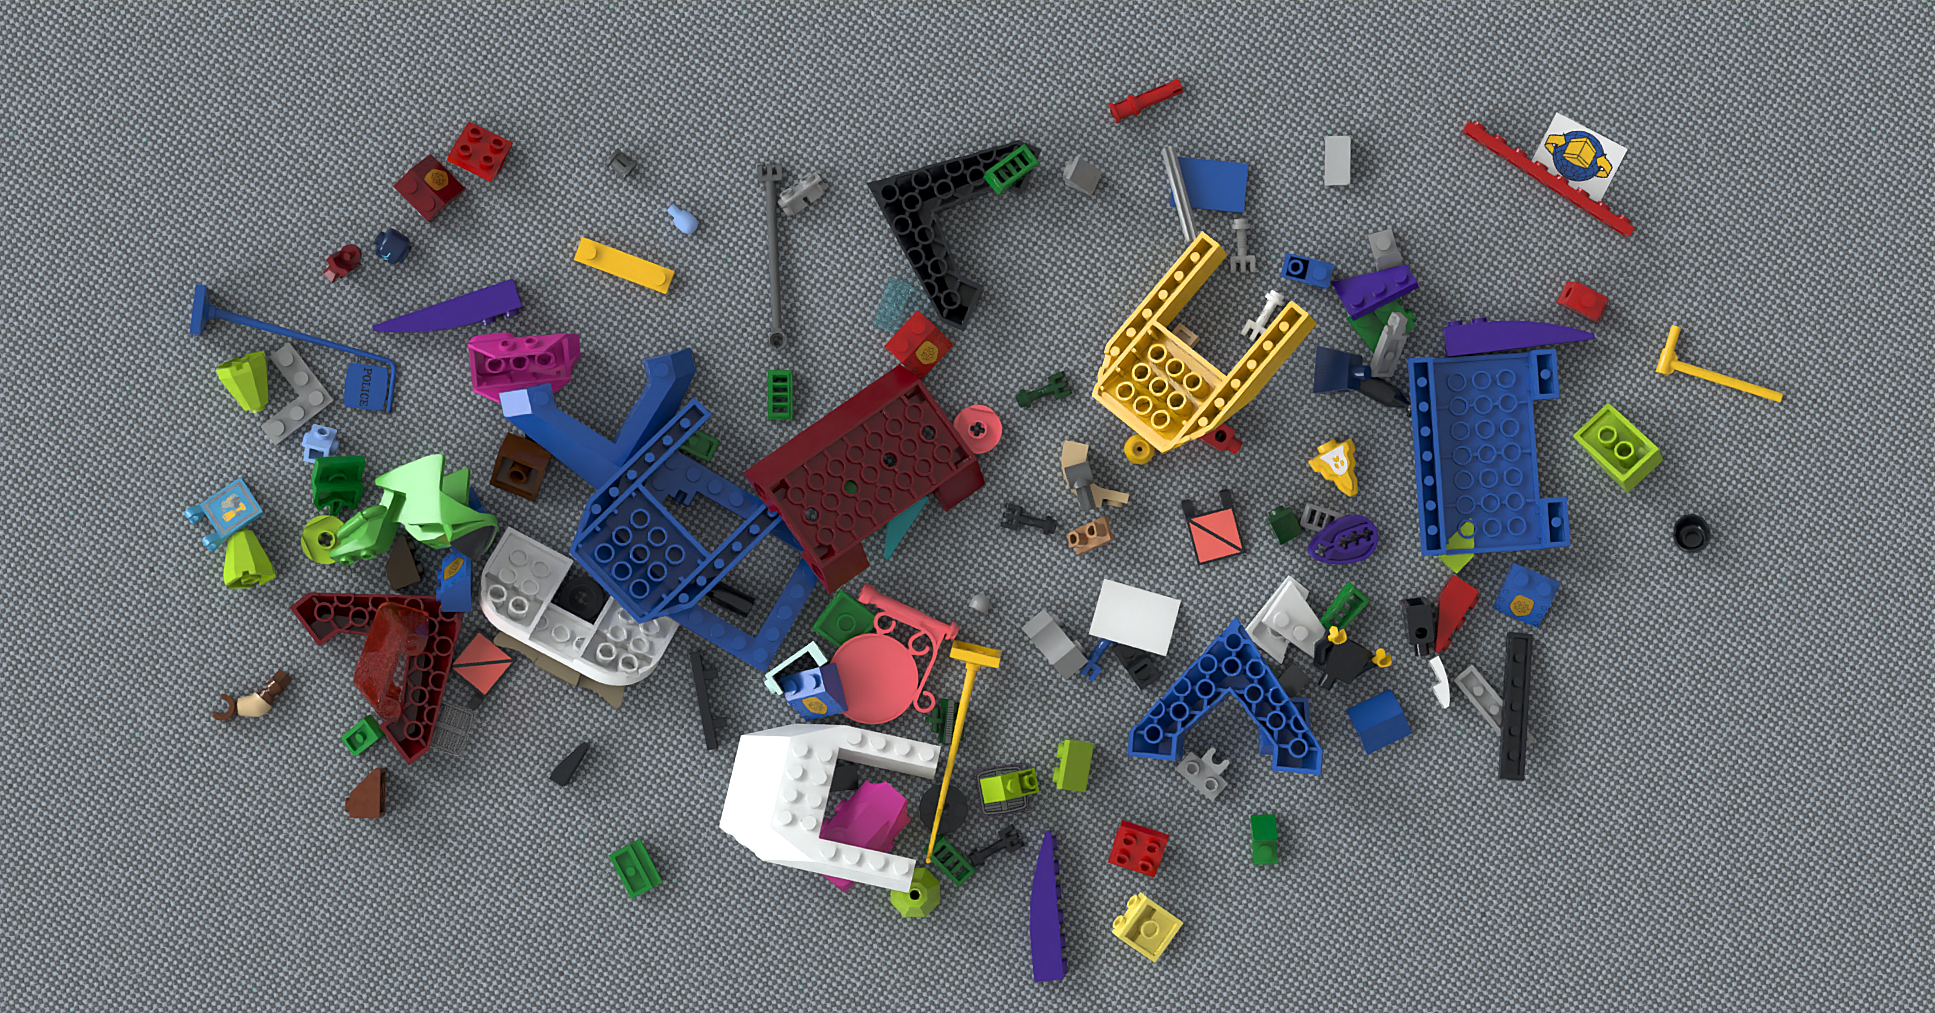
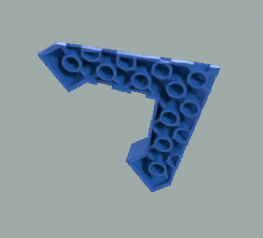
(581, 448)
(1225, 669)

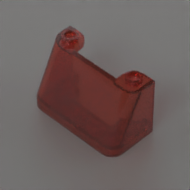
(393, 632)

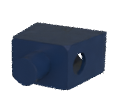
(1338, 371)

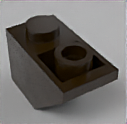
(402, 566)

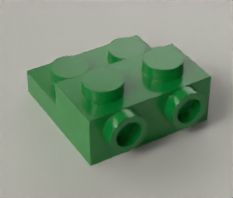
(1371, 325)

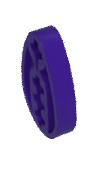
(1352, 552)

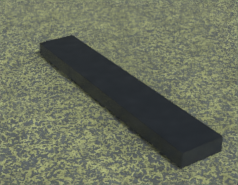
(1515, 706)

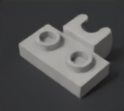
(1205, 771)

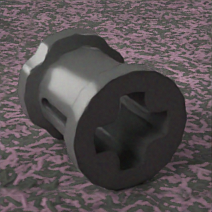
(620, 164)

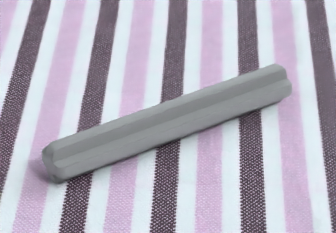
(1180, 193)

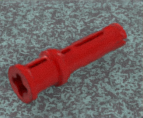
(1135, 104)

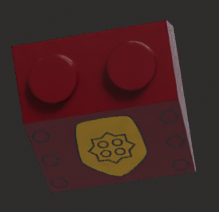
(429, 188)

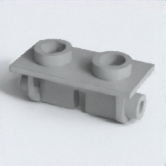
(793, 197)

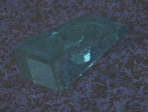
(892, 305)

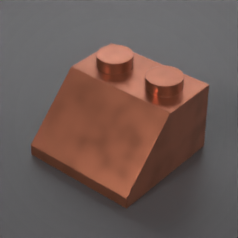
(368, 797)

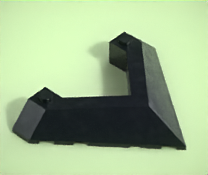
(911, 209)

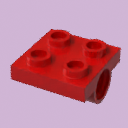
(480, 151)
(1138, 848)

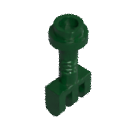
(1024, 399)

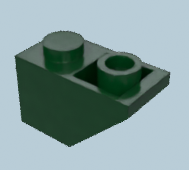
(1283, 524)

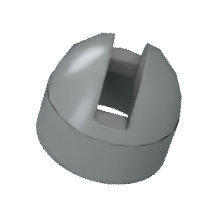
(980, 603)

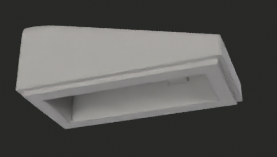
(1306, 515)

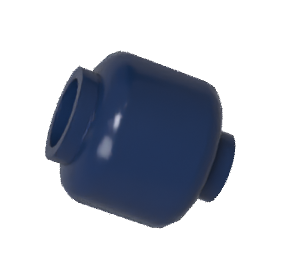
(392, 246)

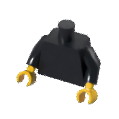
(1344, 658)

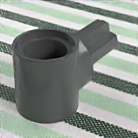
(1080, 478)

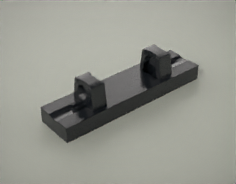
(700, 677)

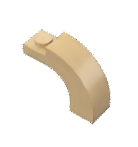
(1076, 453)

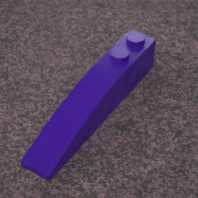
(466, 310)
(1505, 335)

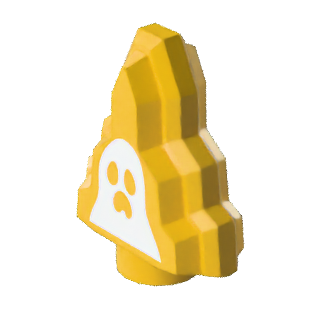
(1337, 465)

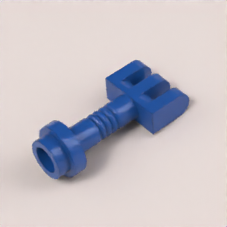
(1094, 658)

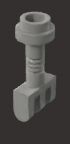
(1241, 225)

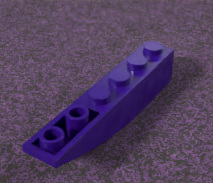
(1046, 917)

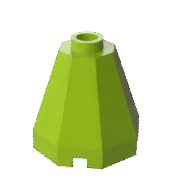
(247, 380)
(246, 561)
(929, 896)

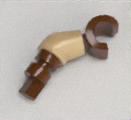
(255, 704)

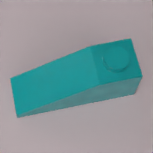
(899, 526)

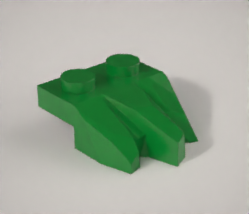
(337, 482)

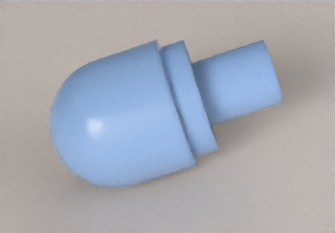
(683, 219)

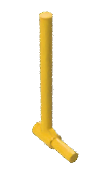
(1669, 362)

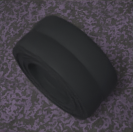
(587, 585)

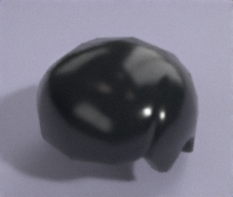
(1691, 533)

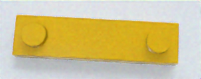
(624, 265)

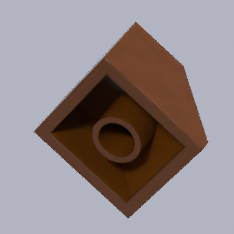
(520, 467)

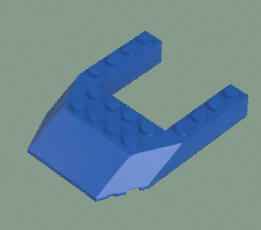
(641, 549)

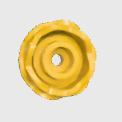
(1134, 455)

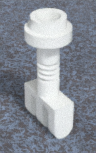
(1258, 326)

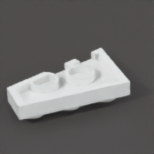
(1294, 619)
(1266, 637)

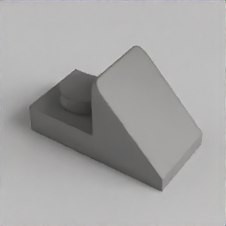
(1384, 250)

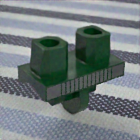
(943, 719)

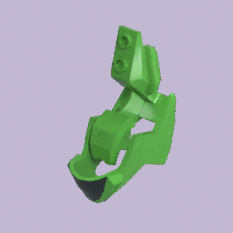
(429, 507)

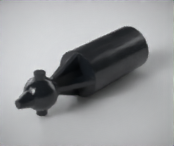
(1384, 394)
(731, 599)

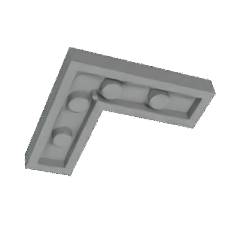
(311, 400)

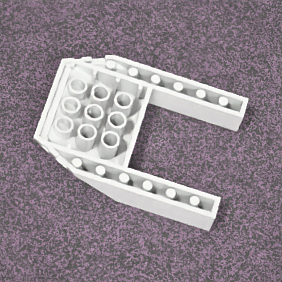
(783, 793)

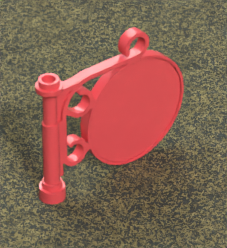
(879, 670)

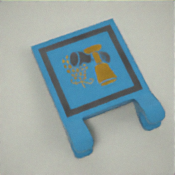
(227, 511)

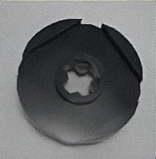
(958, 809)

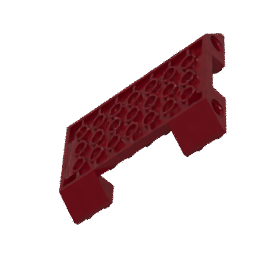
(851, 448)

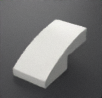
(1441, 688)

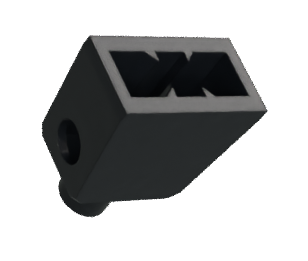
(1418, 614)

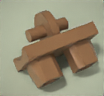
(1091, 535)

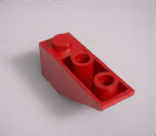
(1452, 605)

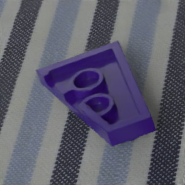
(1373, 290)

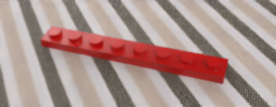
(1556, 183)

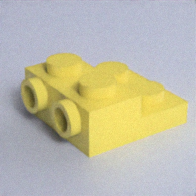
(1146, 926)

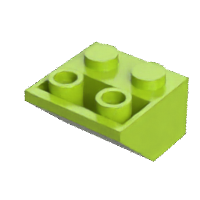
(1074, 765)

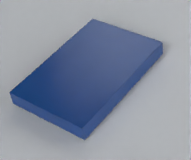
(1214, 184)

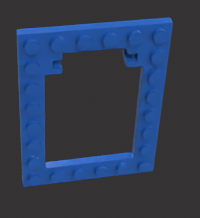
(690, 477)

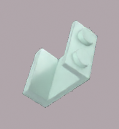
(813, 648)

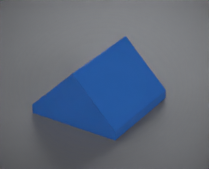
(1379, 721)

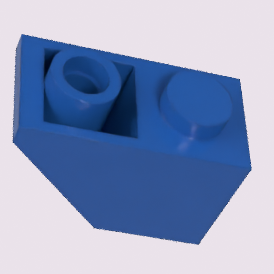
(1307, 271)

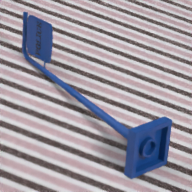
(363, 384)

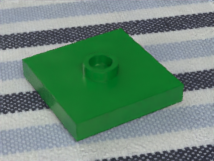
(843, 619)

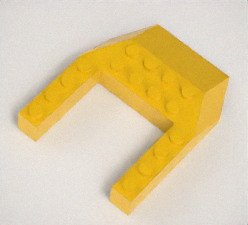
(1165, 385)

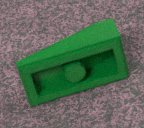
(701, 445)

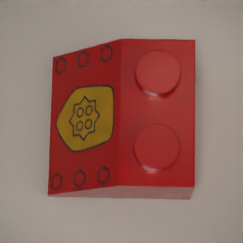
(919, 345)

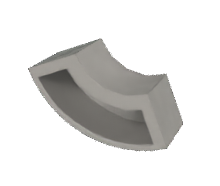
(1054, 643)

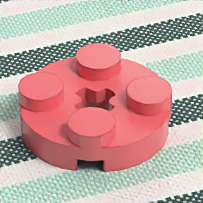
(988, 420)

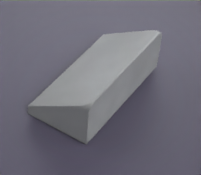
(1337, 160)

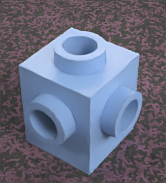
(320, 443)

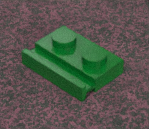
(635, 868)

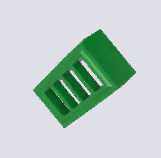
(994, 182)
(780, 374)
(1344, 596)
(965, 874)

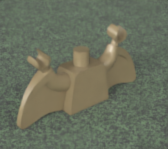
(611, 693)

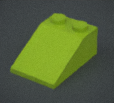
(1618, 447)

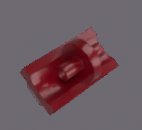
(343, 262)

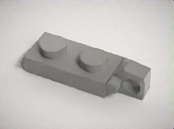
(1389, 346)

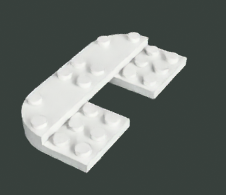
(517, 600)

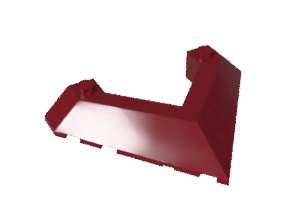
(424, 674)

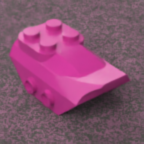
(510, 362)
(866, 821)

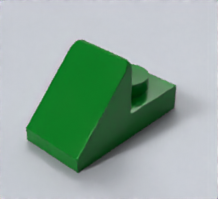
(363, 735)
(1264, 839)

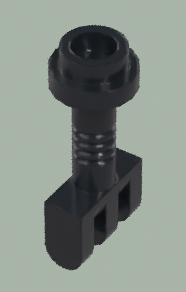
(1048, 525)
(977, 857)

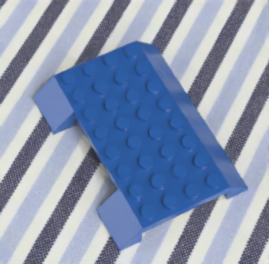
(1480, 452)

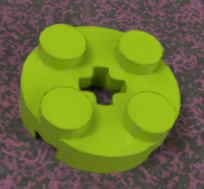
(313, 533)

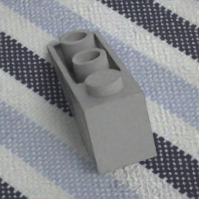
(1081, 176)

